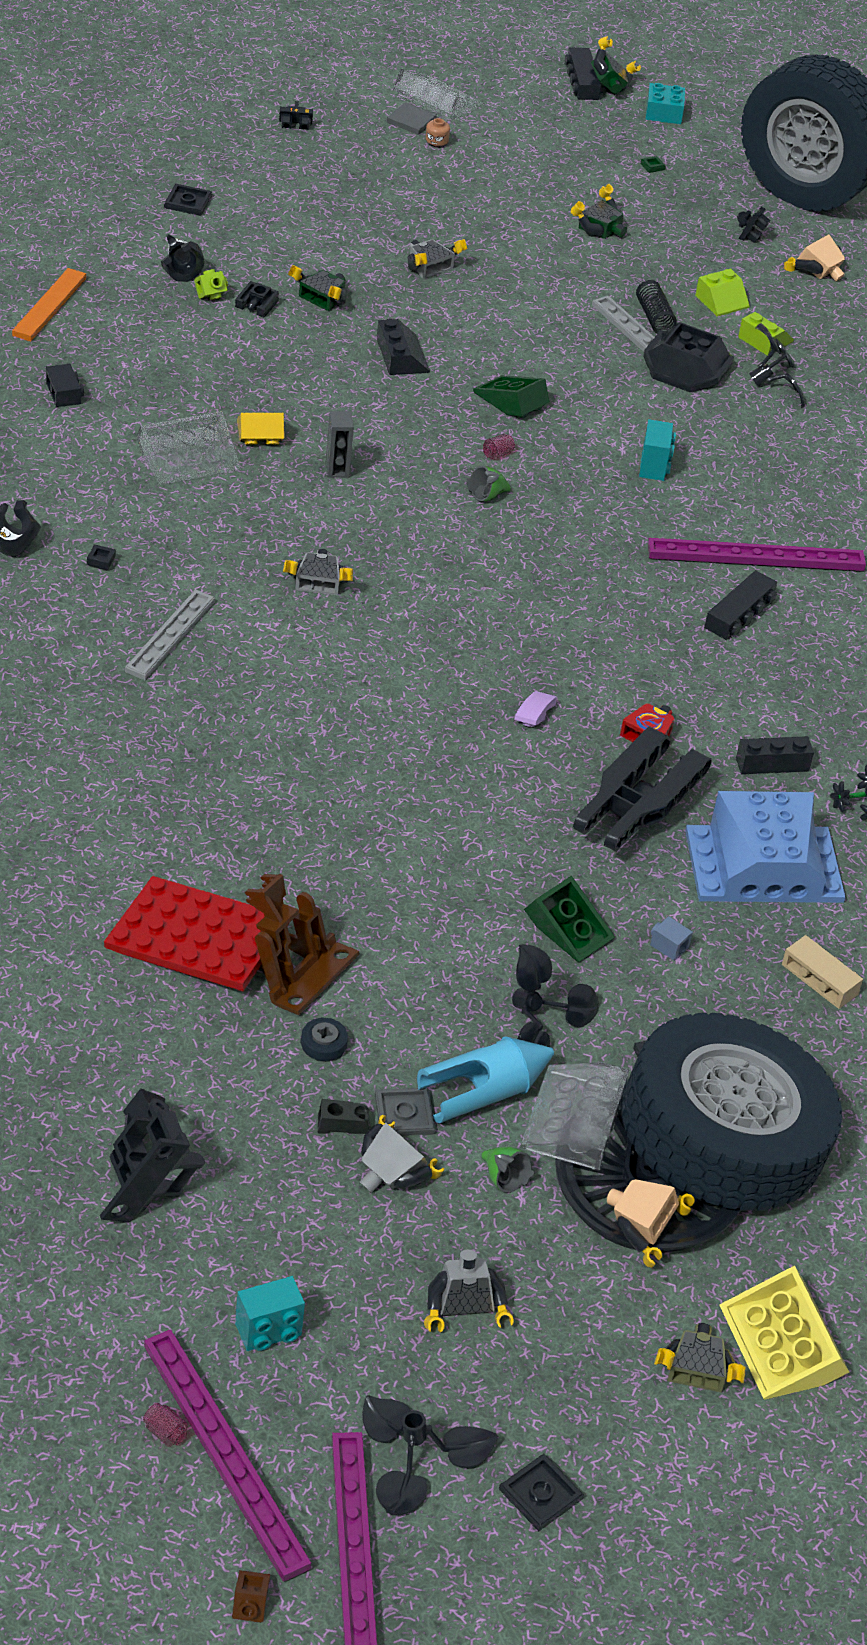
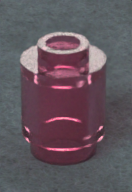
(498, 446)
(165, 1424)

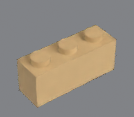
(822, 971)

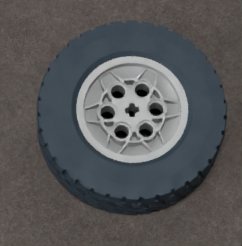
(809, 132)
(731, 1111)

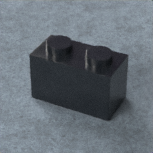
(64, 385)

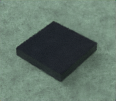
(188, 199)
(541, 1492)

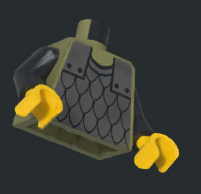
(700, 1360)

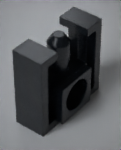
(258, 296)

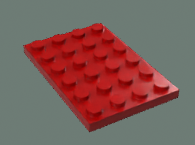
(190, 933)

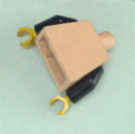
(819, 258)
(645, 1211)

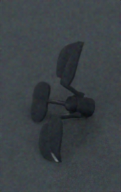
(764, 372)
(536, 968)
(386, 1418)

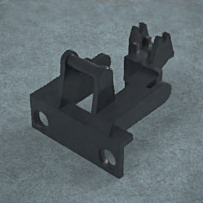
(144, 1173)

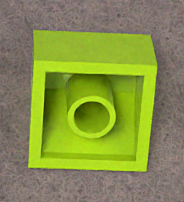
(722, 292)
(759, 339)

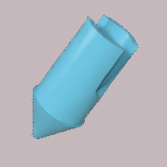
(495, 1071)

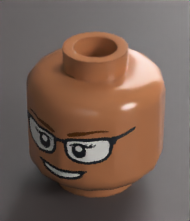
(437, 132)

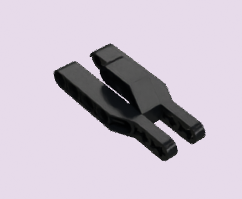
(644, 802)

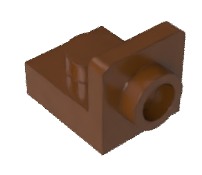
(250, 1596)

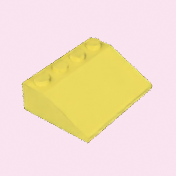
(783, 1336)

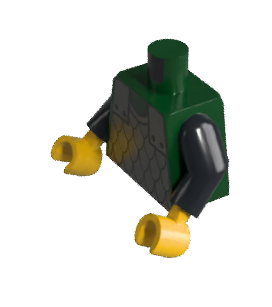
(610, 71)
(602, 218)
(320, 288)

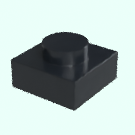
(101, 556)

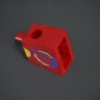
(646, 716)

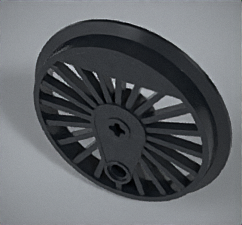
(622, 1169)

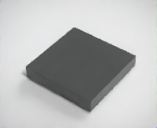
(411, 118)
(408, 1108)

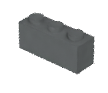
(339, 444)

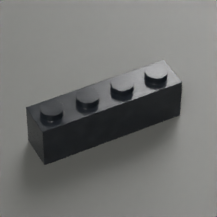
(582, 75)
(741, 605)

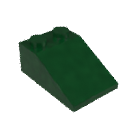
(515, 394)
(570, 920)

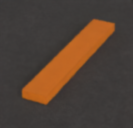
(49, 304)

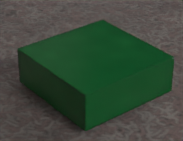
(652, 164)

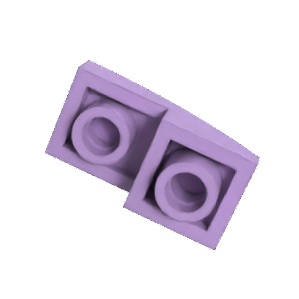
(534, 708)

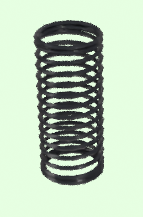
(660, 294)

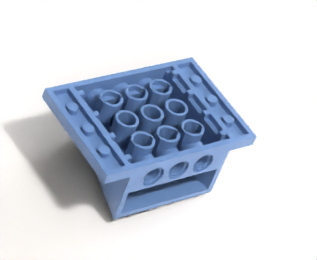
(764, 851)

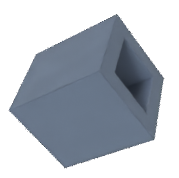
(671, 938)

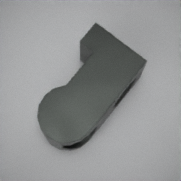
(342, 1117)

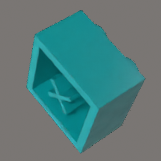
(665, 103)
(657, 450)
(269, 1314)

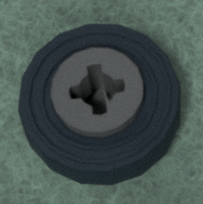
(324, 1039)

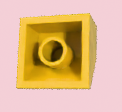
(261, 427)

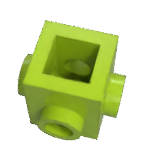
(211, 284)

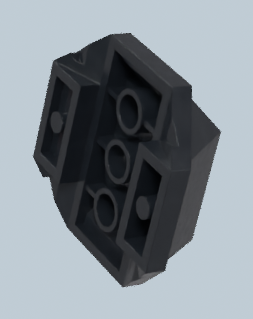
(687, 357)

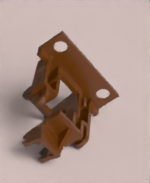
(273, 943)

